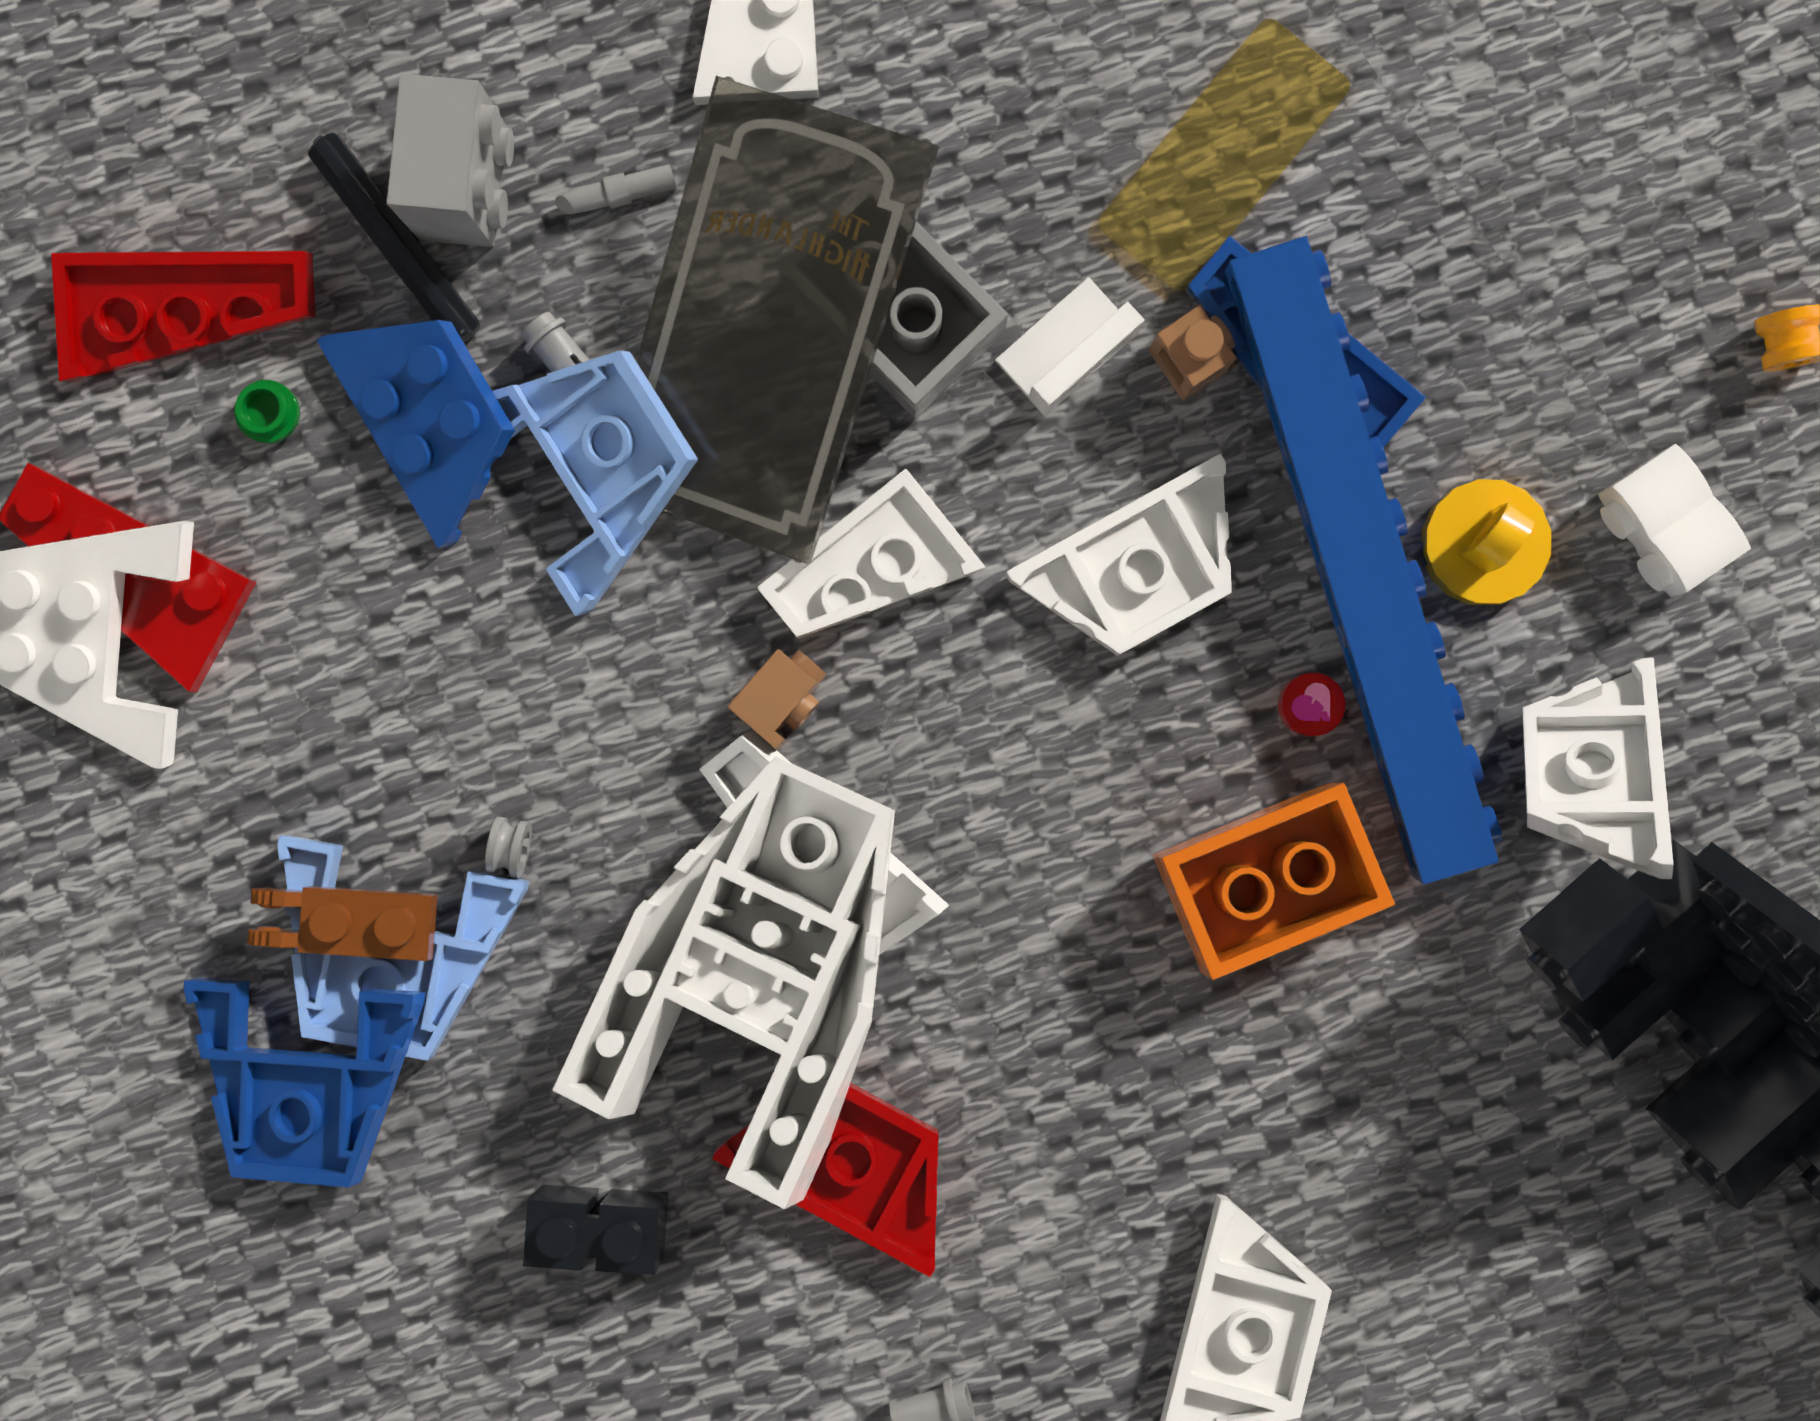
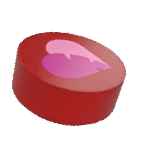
(1311, 704)

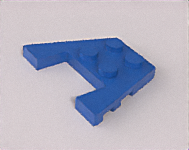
(300, 1110)

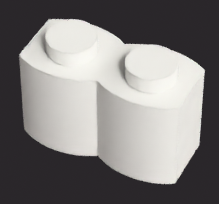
(1672, 522)

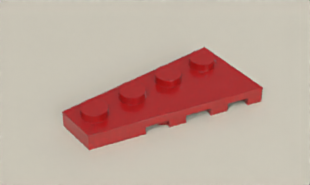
(155, 305)
(171, 621)

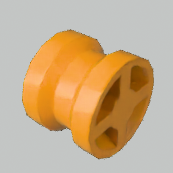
(1790, 337)

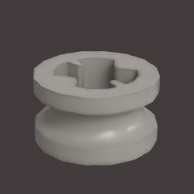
(508, 847)

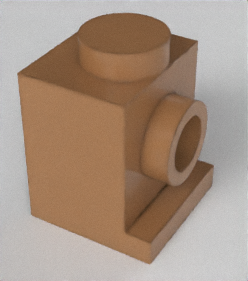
(1194, 351)
(779, 696)

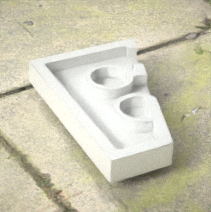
(871, 559)

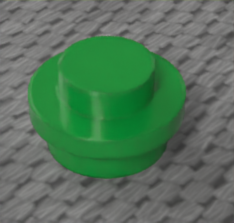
(267, 411)

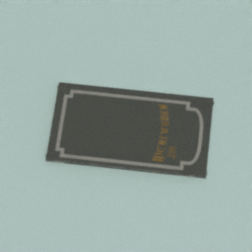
(777, 305)

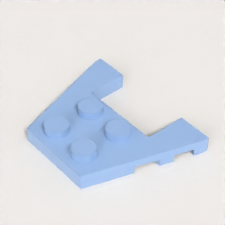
(612, 453)
(330, 984)

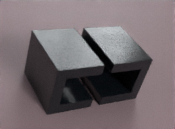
(622, 1238)

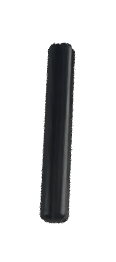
(391, 234)

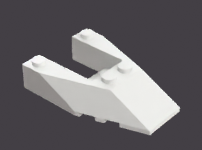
(769, 937)

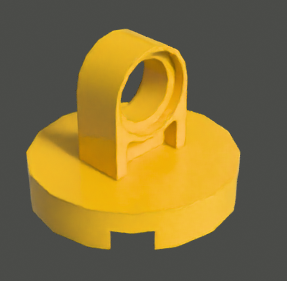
(1486, 542)

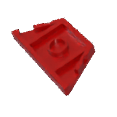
(874, 1178)

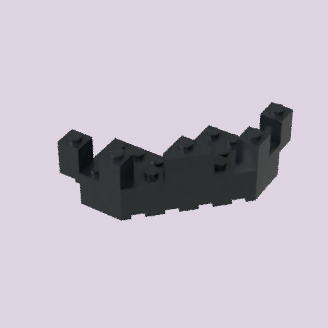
(1737, 981)

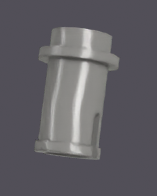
(551, 343)
(942, 1404)

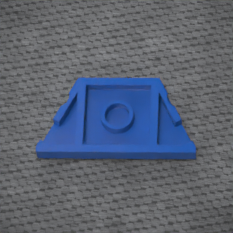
(425, 414)

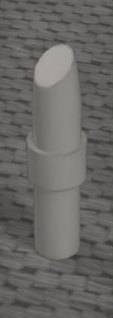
(617, 190)

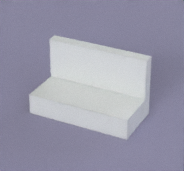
(1069, 345)

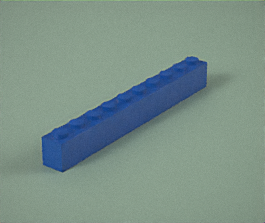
(1362, 560)

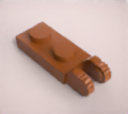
(351, 922)

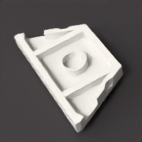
(1139, 563)
(1601, 770)
(1246, 1327)

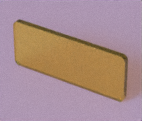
(1224, 154)

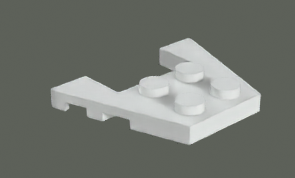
(65, 631)

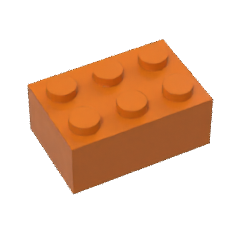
(1273, 880)

